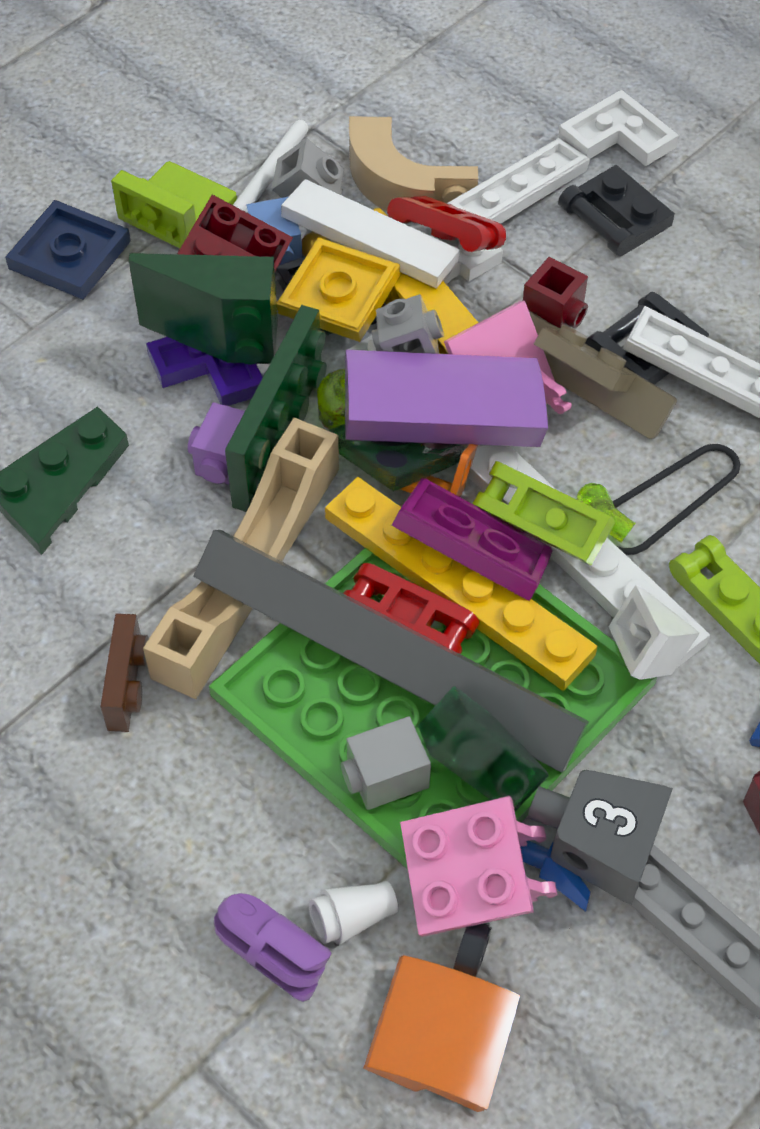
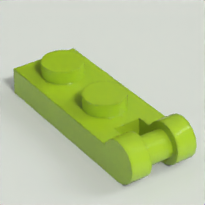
(545, 513)
(727, 596)

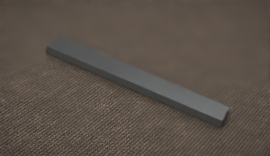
(385, 645)

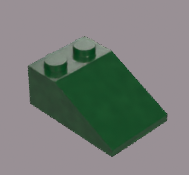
(209, 303)

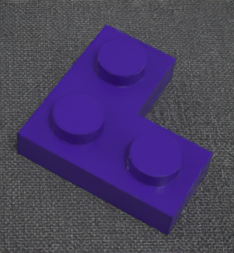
(180, 363)

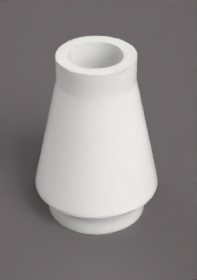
(350, 910)

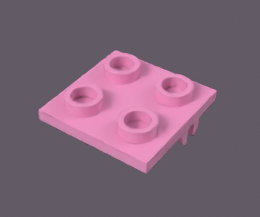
(509, 335)
(470, 866)

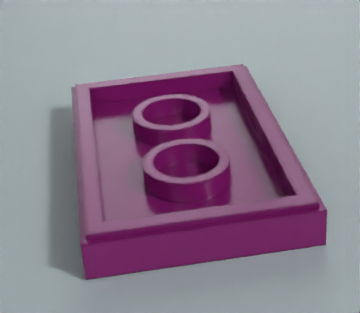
(474, 538)

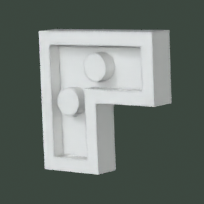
(622, 122)

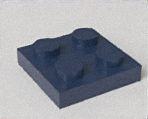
(68, 249)

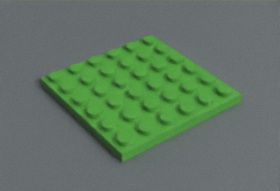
(312, 699)

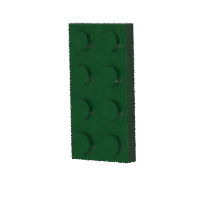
(278, 400)

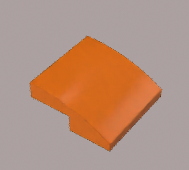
(442, 1032)

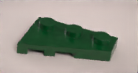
(52, 478)

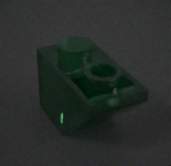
(480, 749)

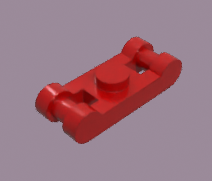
(449, 222)
(413, 606)

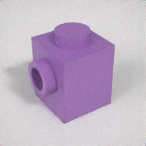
(209, 442)

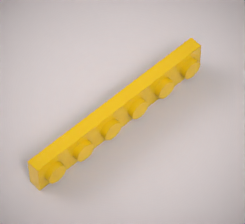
(505, 617)

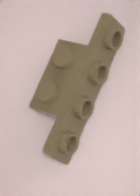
(603, 379)

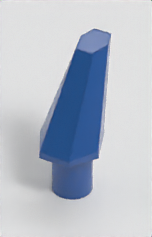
(566, 881)

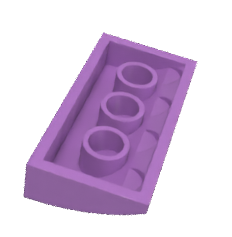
(444, 399)

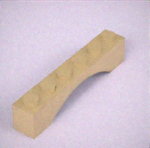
(205, 621)

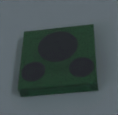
(397, 462)

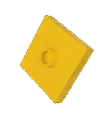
(342, 286)

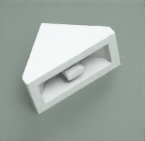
(650, 635)

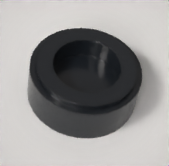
(473, 949)

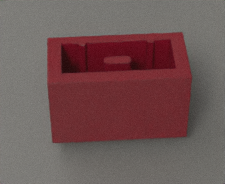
(233, 232)

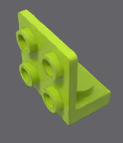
(166, 202)

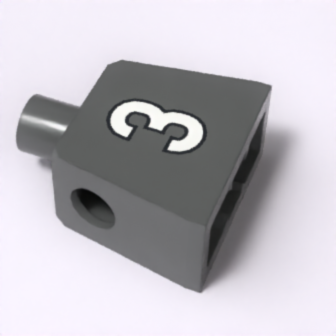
(604, 828)

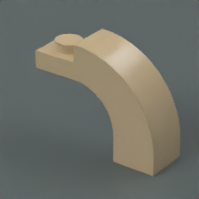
(386, 174)

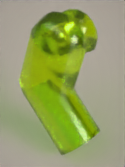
(599, 498)

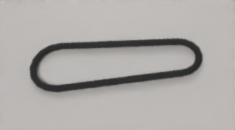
(692, 507)

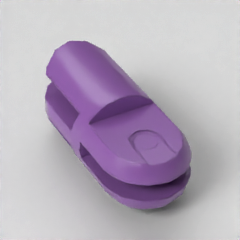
(271, 944)

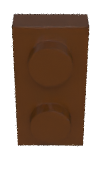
(121, 689)

